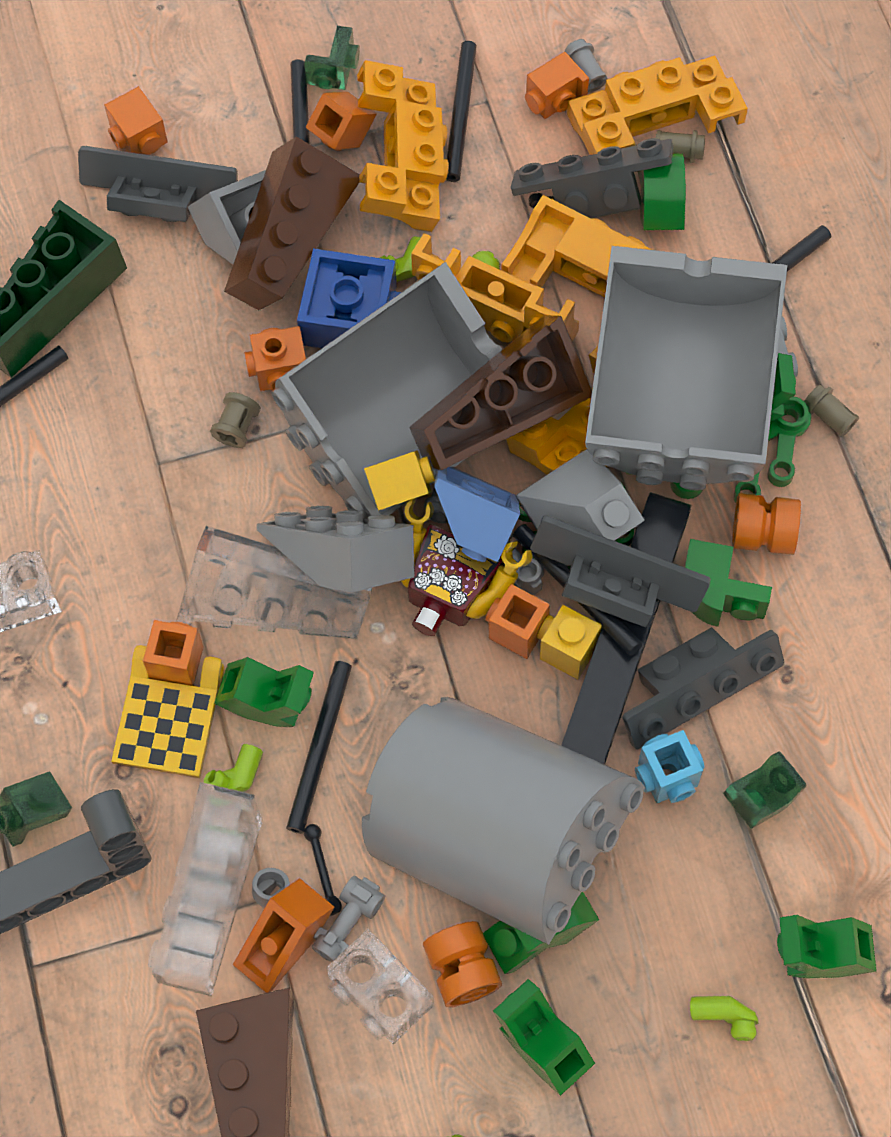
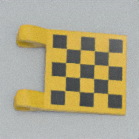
(167, 722)

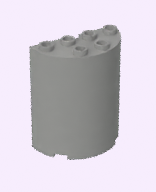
(685, 367)
(379, 377)
(494, 814)

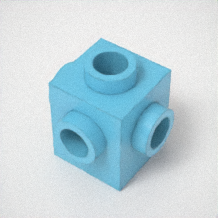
(670, 753)

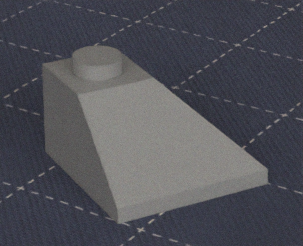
(225, 214)
(582, 496)

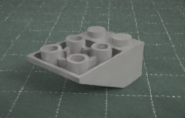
(344, 547)

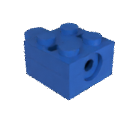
(341, 293)

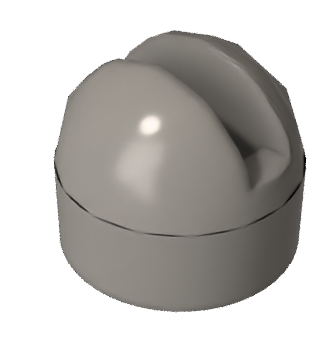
(265, 882)

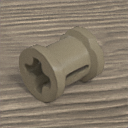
(235, 420)

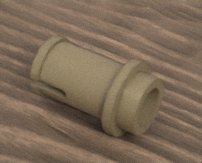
(689, 145)
(831, 410)

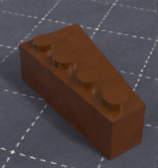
(289, 219)
(507, 395)
(250, 1063)

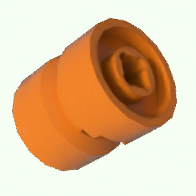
(766, 523)
(461, 961)

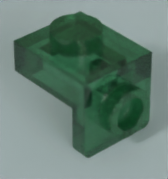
(335, 70)
(765, 790)
(30, 806)

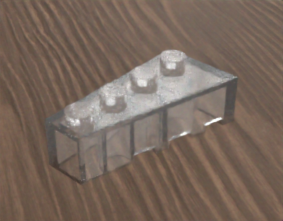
(259, 586)
(206, 889)

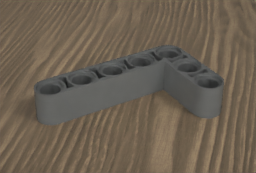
(77, 866)

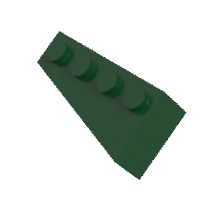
(54, 284)

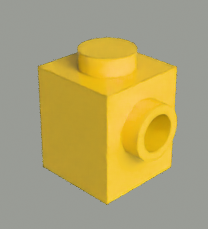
(400, 479)
(568, 641)

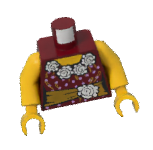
(450, 582)

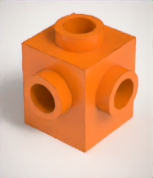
(274, 354)

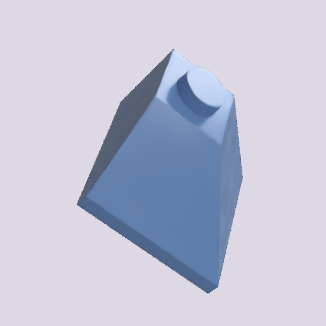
(477, 513)

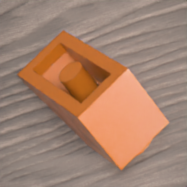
(282, 934)

